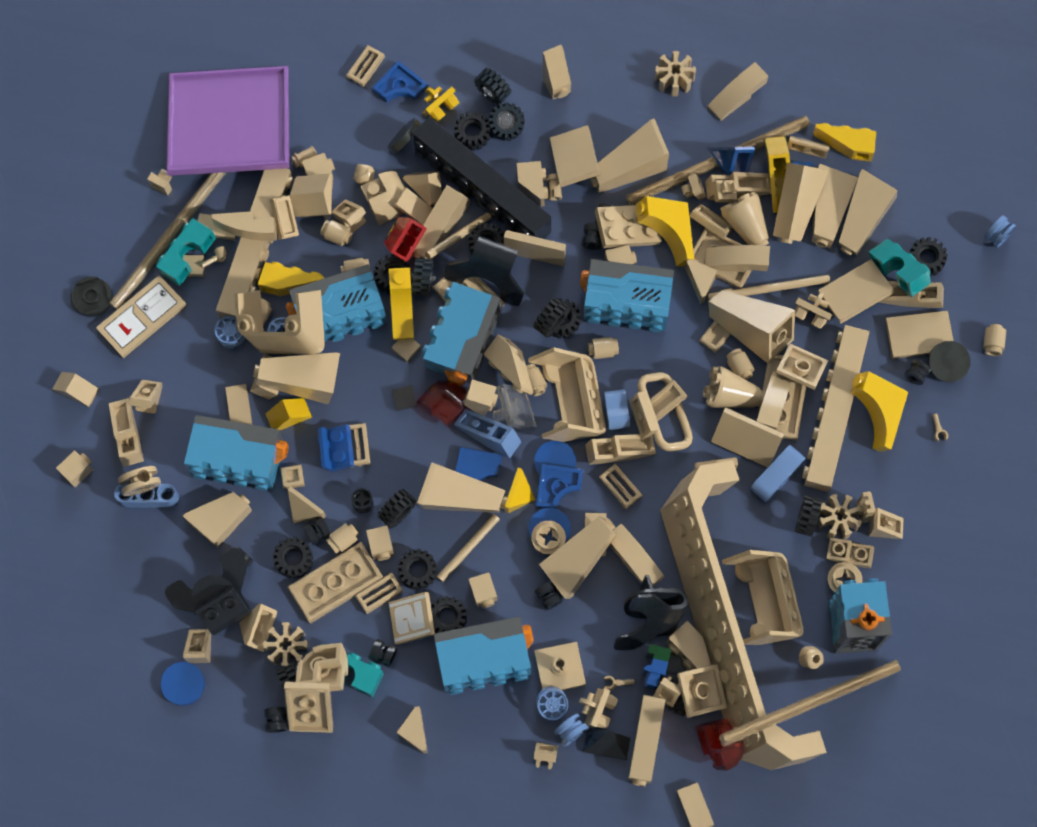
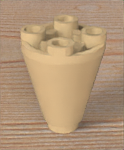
(747, 219)
(731, 390)

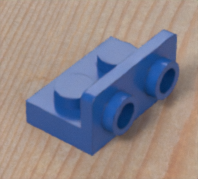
(335, 448)

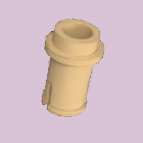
(298, 158)
(554, 187)

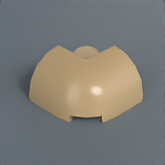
(382, 195)
(324, 665)

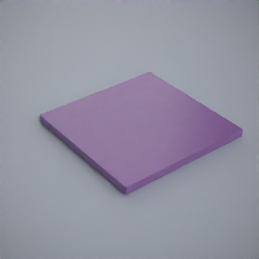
(228, 121)

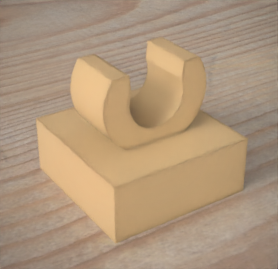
(160, 182)
(695, 188)
(725, 190)
(668, 691)
(545, 752)

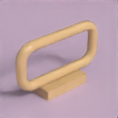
(646, 418)

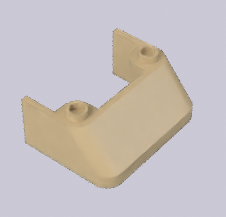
(302, 331)
(576, 393)
(771, 595)

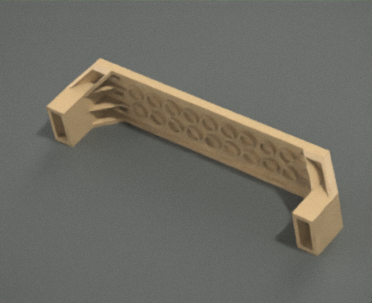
(717, 622)

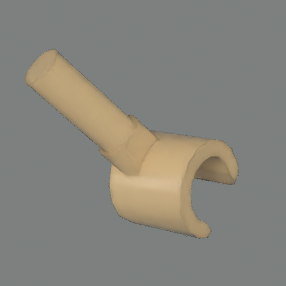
(220, 256)
(938, 428)
(618, 682)

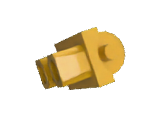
(447, 98)

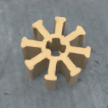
(684, 75)
(846, 521)
(281, 641)

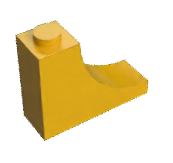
(777, 160)
(671, 221)
(401, 303)
(884, 405)

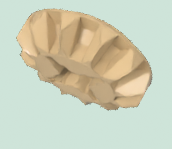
(543, 529)
(837, 571)

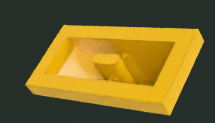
(519, 494)

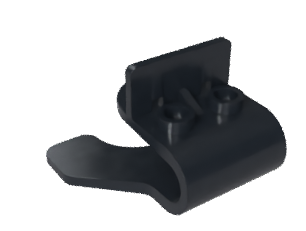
(491, 262)
(215, 597)
(662, 611)

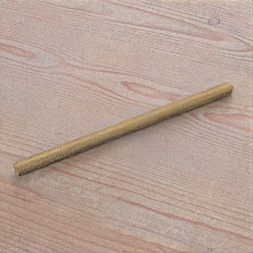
(709, 163)
(165, 239)
(809, 703)

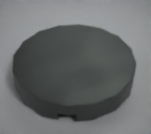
(403, 135)
(91, 296)
(949, 361)

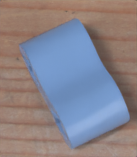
(616, 409)

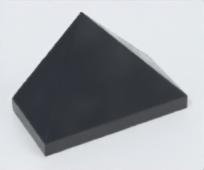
(606, 744)

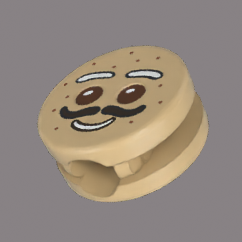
(139, 480)

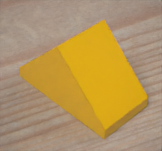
(288, 413)

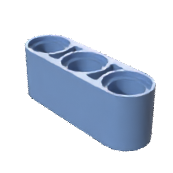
(778, 473)
(155, 501)

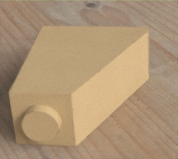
(219, 518)

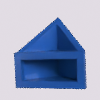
(733, 158)

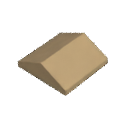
(312, 195)
(802, 366)
(702, 690)

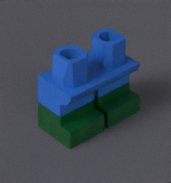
(658, 667)

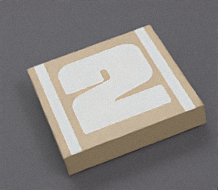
(411, 618)

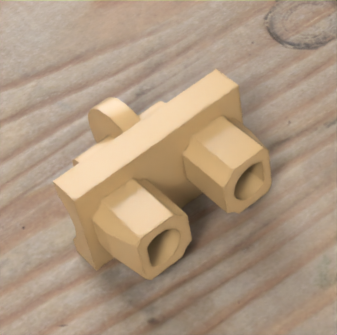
(821, 316)
(594, 707)

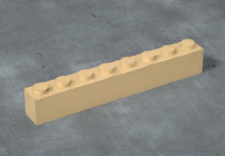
(252, 253)
(836, 409)

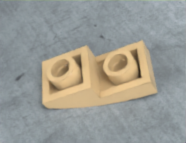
(846, 551)

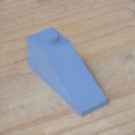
(489, 432)

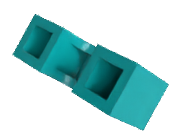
(193, 237)
(911, 275)
(366, 675)

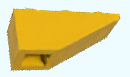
(851, 142)
(279, 279)

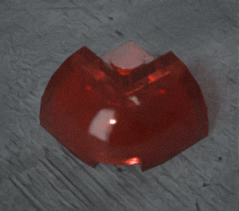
(443, 400)
(723, 757)

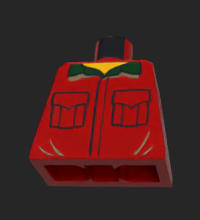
(404, 237)

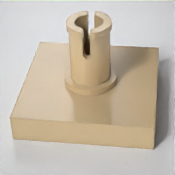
(560, 666)

